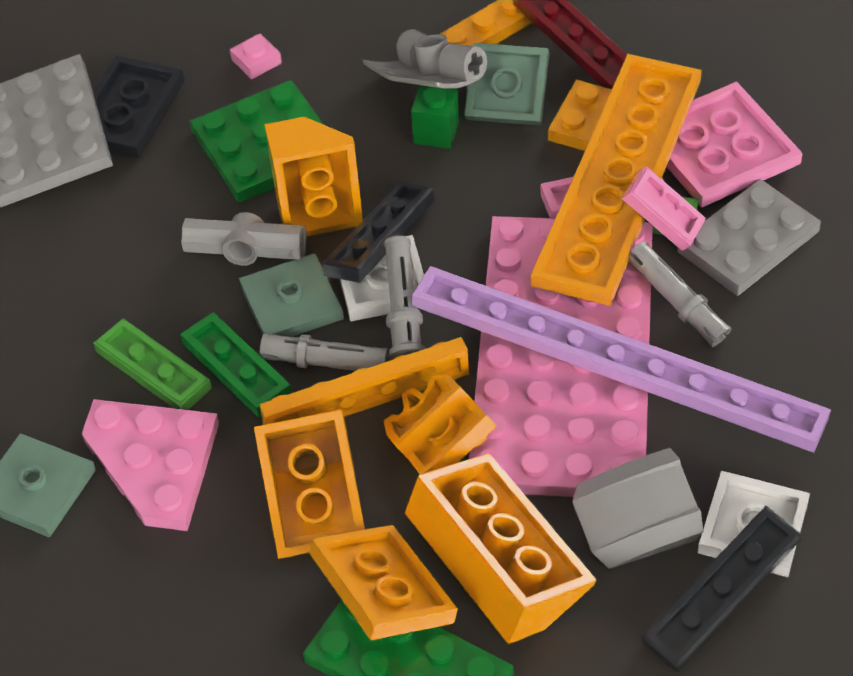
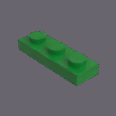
(234, 362)

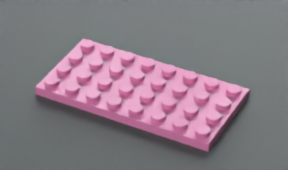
(552, 416)

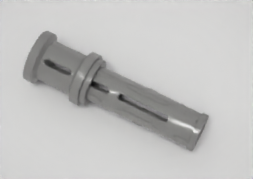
(403, 318)

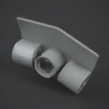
(435, 62)

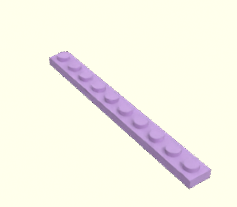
(623, 359)

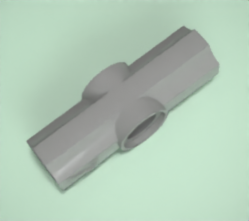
(244, 238)

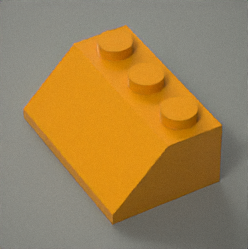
(314, 175)

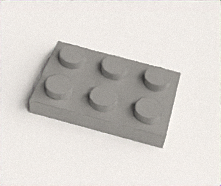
(750, 237)

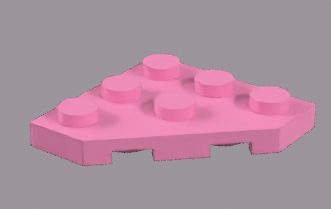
(153, 456)

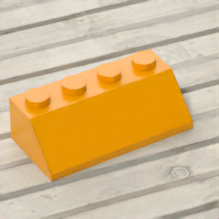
(497, 546)

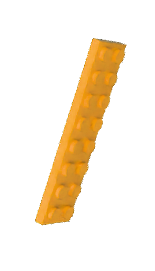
(594, 224)

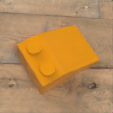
(308, 480)

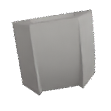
(638, 509)

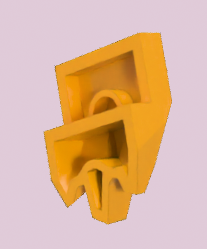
(437, 425)

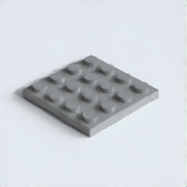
(49, 130)

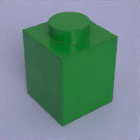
(435, 116)

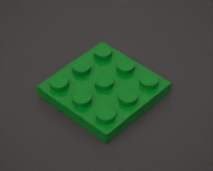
(238, 141)

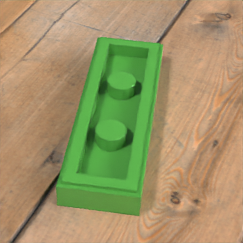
(152, 365)

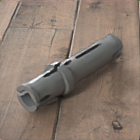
(690, 306)
(314, 352)

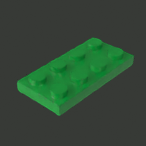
(346, 650)

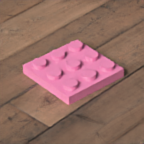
(728, 146)

